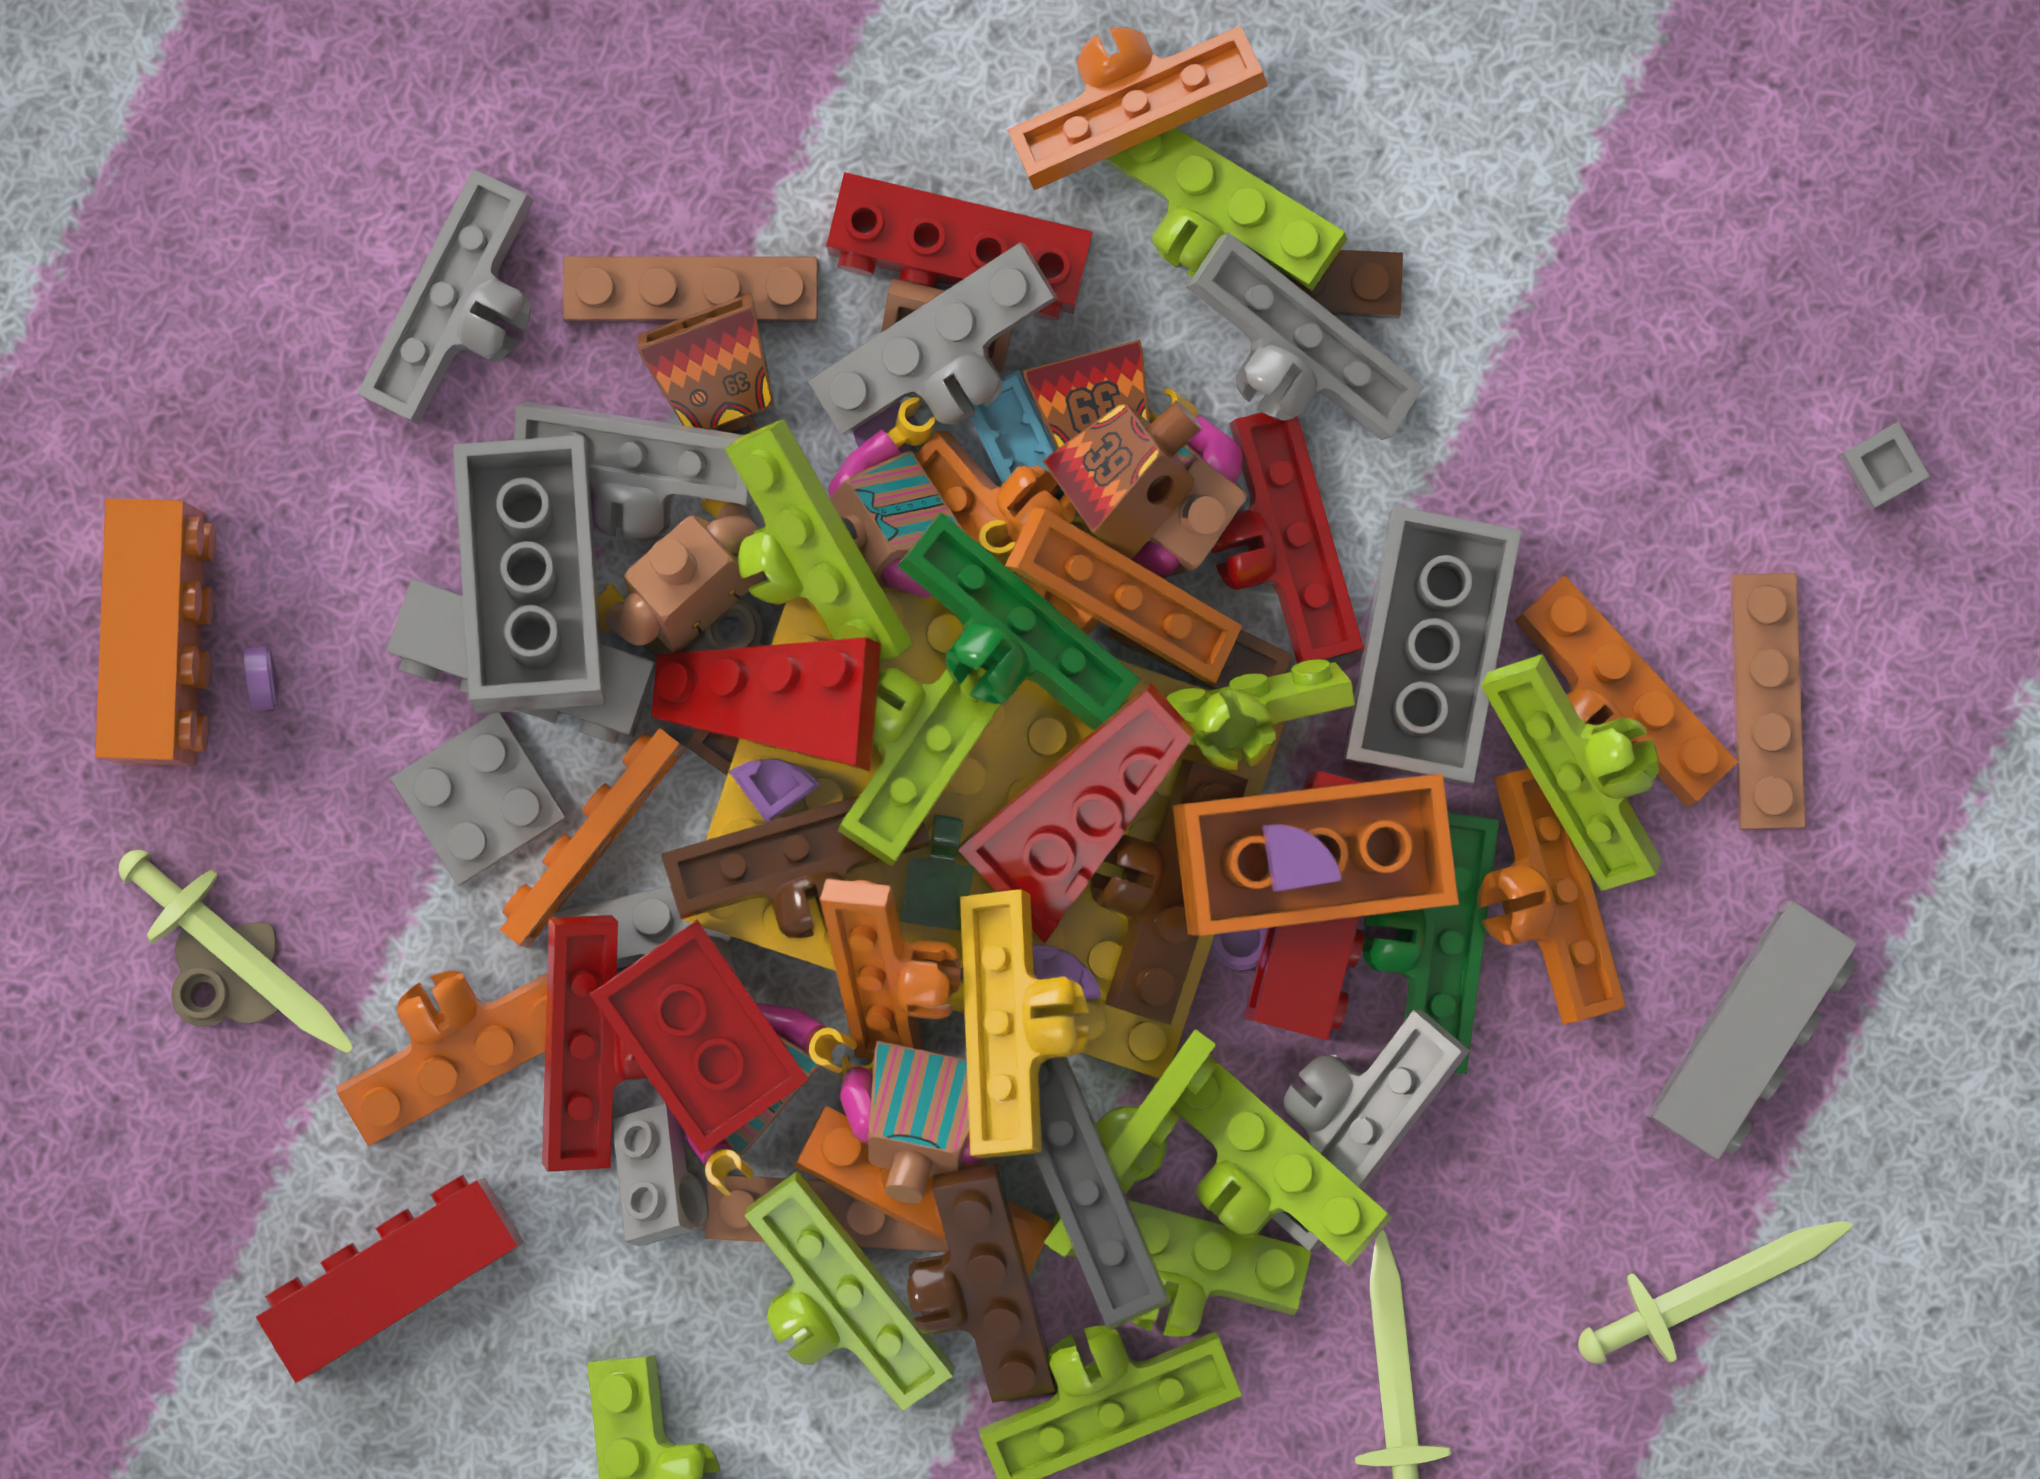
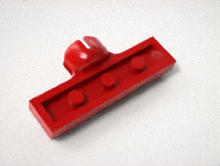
(1288, 540)
(581, 1047)

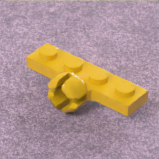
(1010, 1023)

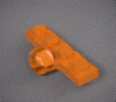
(1134, 100)
(978, 501)
(1614, 683)
(1551, 902)
(879, 973)
(447, 1052)
(843, 1162)

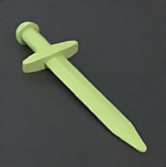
(186, 910)
(1658, 1314)
(1394, 1372)

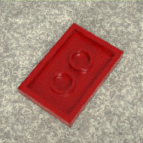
(699, 1036)

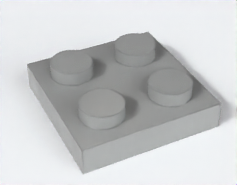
(478, 798)

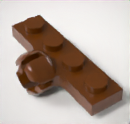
(772, 861)
(1152, 900)
(982, 1285)

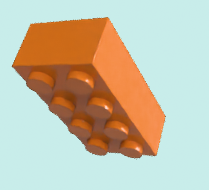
(153, 632)
(1382, 834)

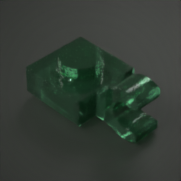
(937, 883)

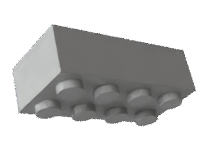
(528, 574)
(1430, 645)

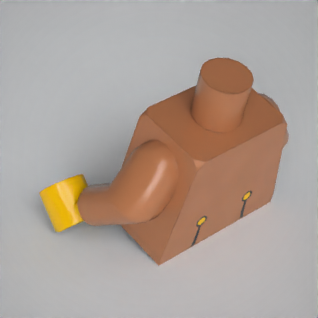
(682, 580)

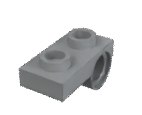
(654, 1187)

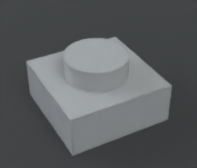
(1884, 465)

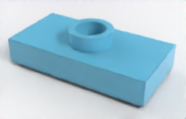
(1013, 429)

